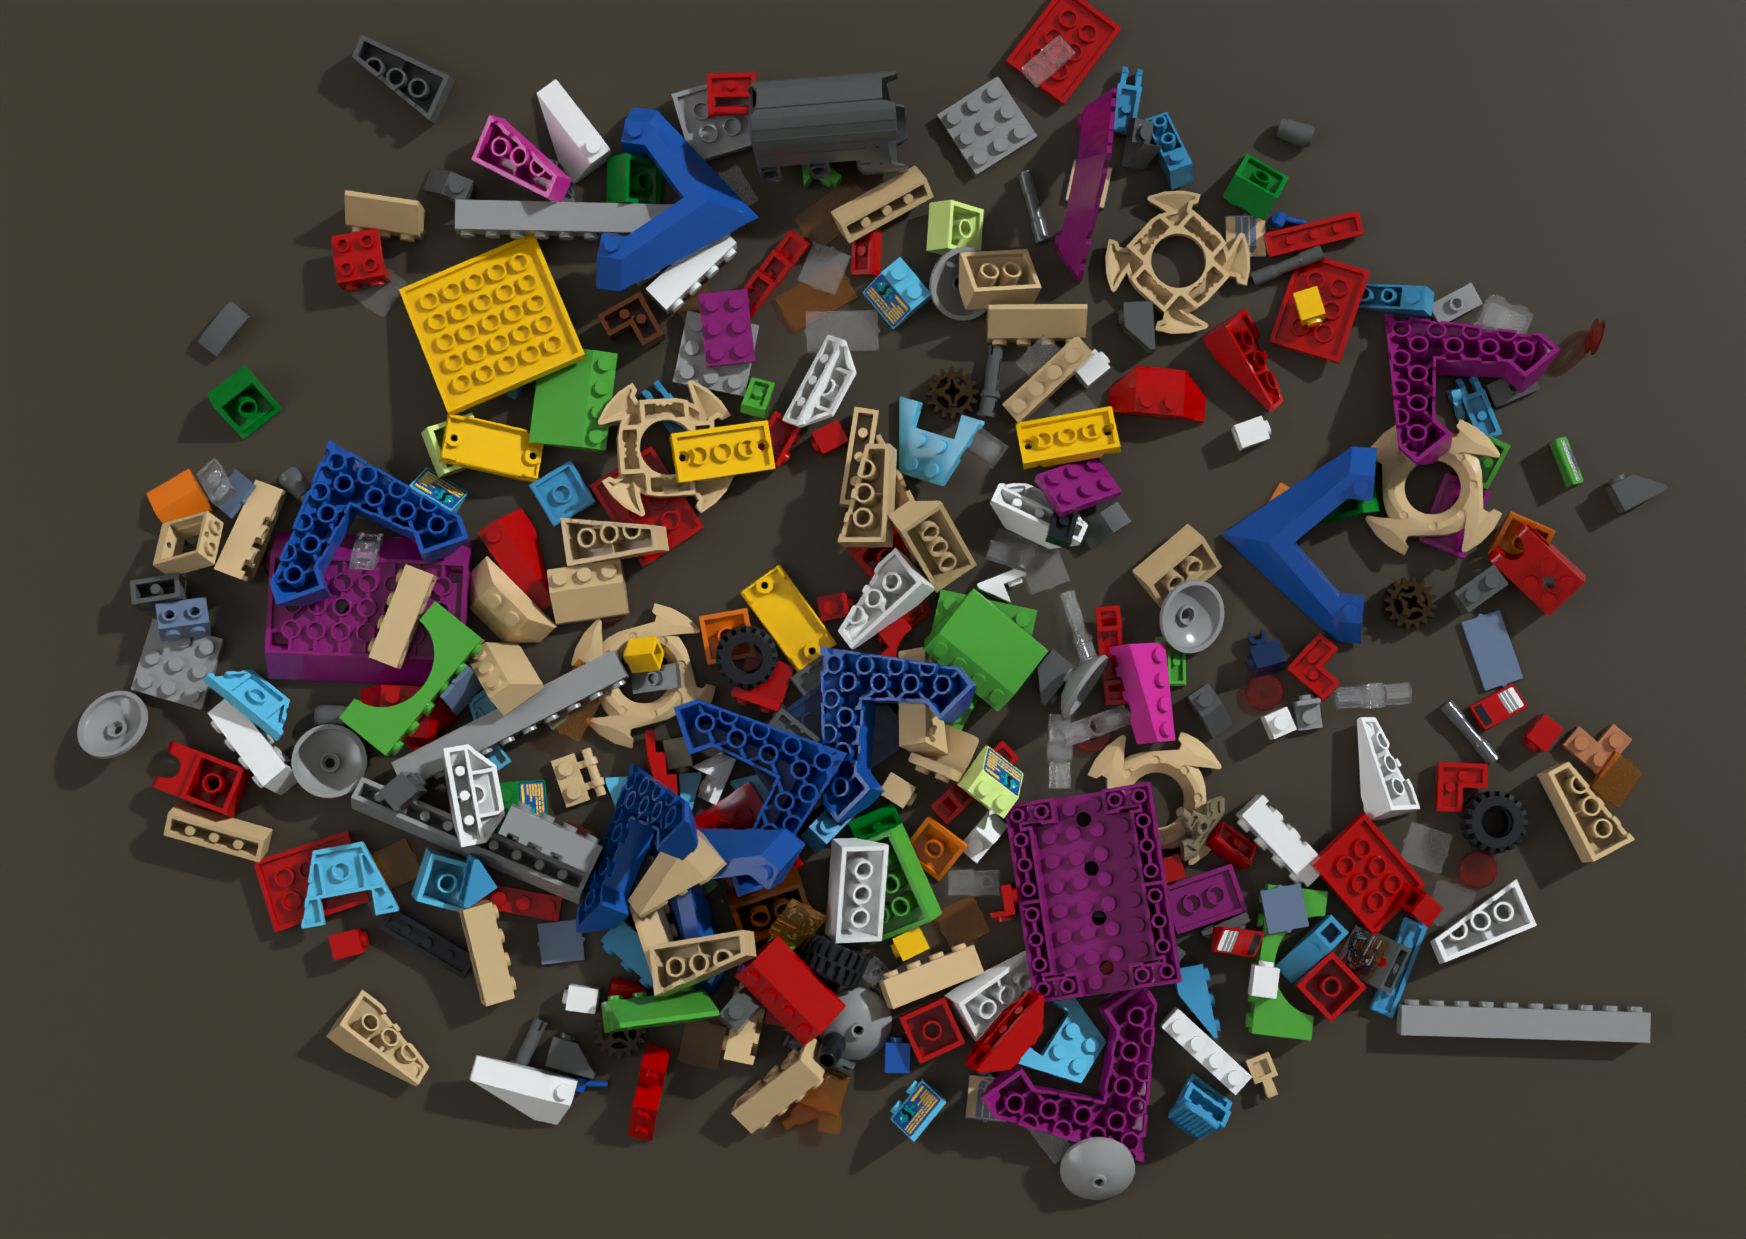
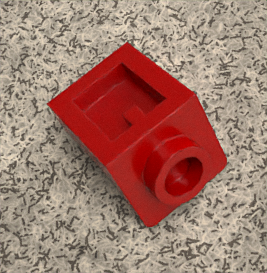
(834, 606)

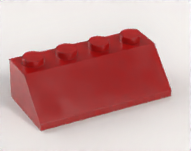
(790, 990)

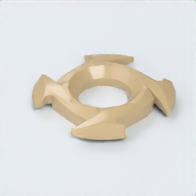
(1172, 302)
(635, 418)
(1465, 514)
(630, 715)
(1178, 764)

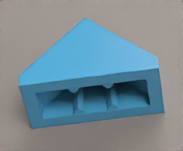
(475, 883)

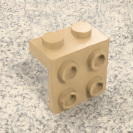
(954, 764)

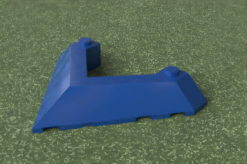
(703, 215)
(339, 492)
(1271, 533)
(850, 690)
(798, 764)
(639, 811)
(752, 852)

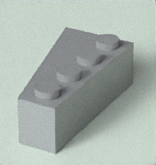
(551, 837)

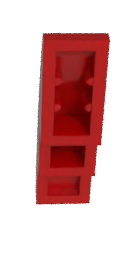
(774, 270)
(657, 763)

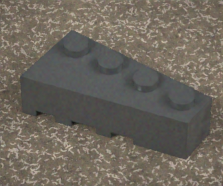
(412, 80)

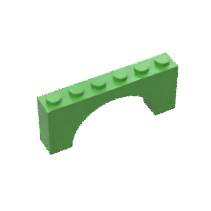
(389, 726)
(1276, 1015)

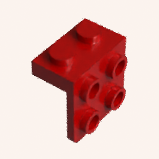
(359, 260)
(768, 695)

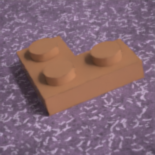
(1592, 752)

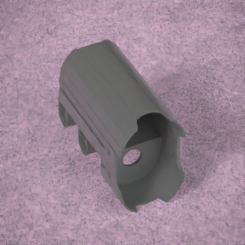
(825, 123)

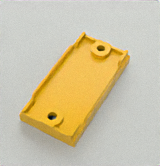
(1068, 438)
(490, 448)
(722, 451)
(788, 617)

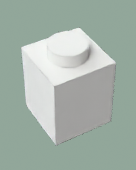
(1093, 369)
(1251, 433)
(1278, 723)
(1264, 980)
(581, 998)

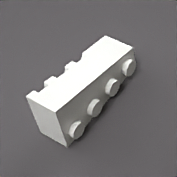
(254, 748)
(1279, 839)
(1490, 922)

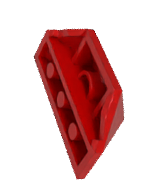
(1158, 394)
(395, 694)
(1009, 1035)

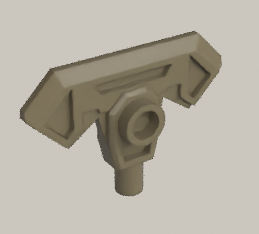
(1199, 826)

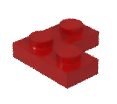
(1309, 667)
(1452, 779)

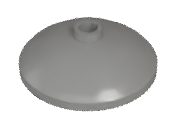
(943, 288)
(1201, 617)
(1080, 683)
(112, 724)
(323, 744)
(866, 1010)
(1095, 1160)

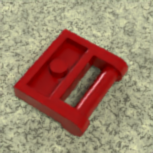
(728, 86)

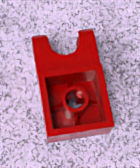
(1533, 564)
(197, 777)

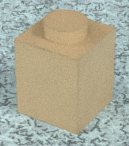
(898, 791)

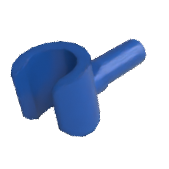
(1279, 219)
(583, 1082)

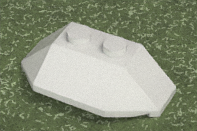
(823, 384)
(1028, 513)
(472, 794)

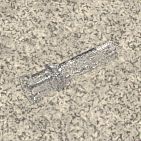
(1082, 639)

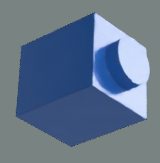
(897, 1055)

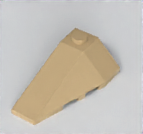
(673, 876)

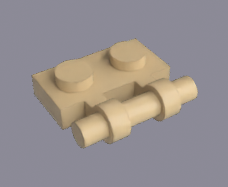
(571, 780)

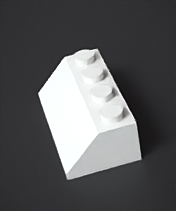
(856, 890)

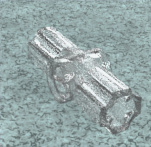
(1373, 695)
(1081, 731)
(1058, 757)

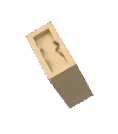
(171, 560)

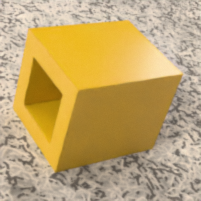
(1309, 306)
(644, 654)
(909, 944)

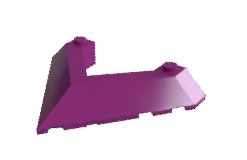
(1088, 182)
(1429, 348)
(1122, 1089)

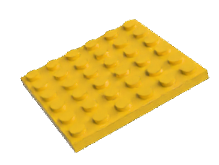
(492, 324)

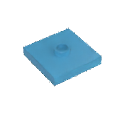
(562, 493)

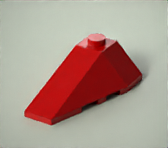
(517, 551)

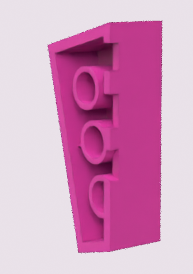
(516, 158)
(1146, 690)

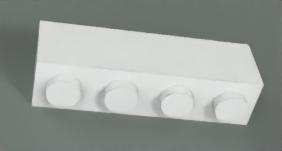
(686, 275)
(1205, 1050)

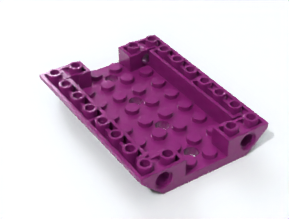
(333, 646)
(1061, 898)

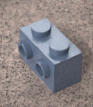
(183, 619)

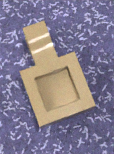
(1262, 1070)

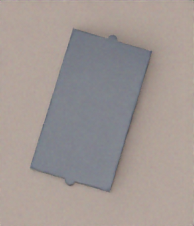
(1491, 650)

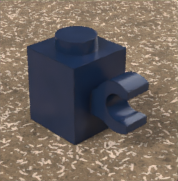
(1264, 656)

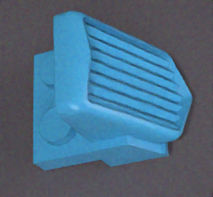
(1200, 1109)

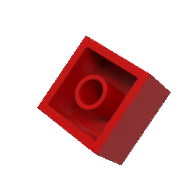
(1329, 986)
(931, 1029)

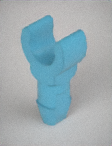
(1455, 398)

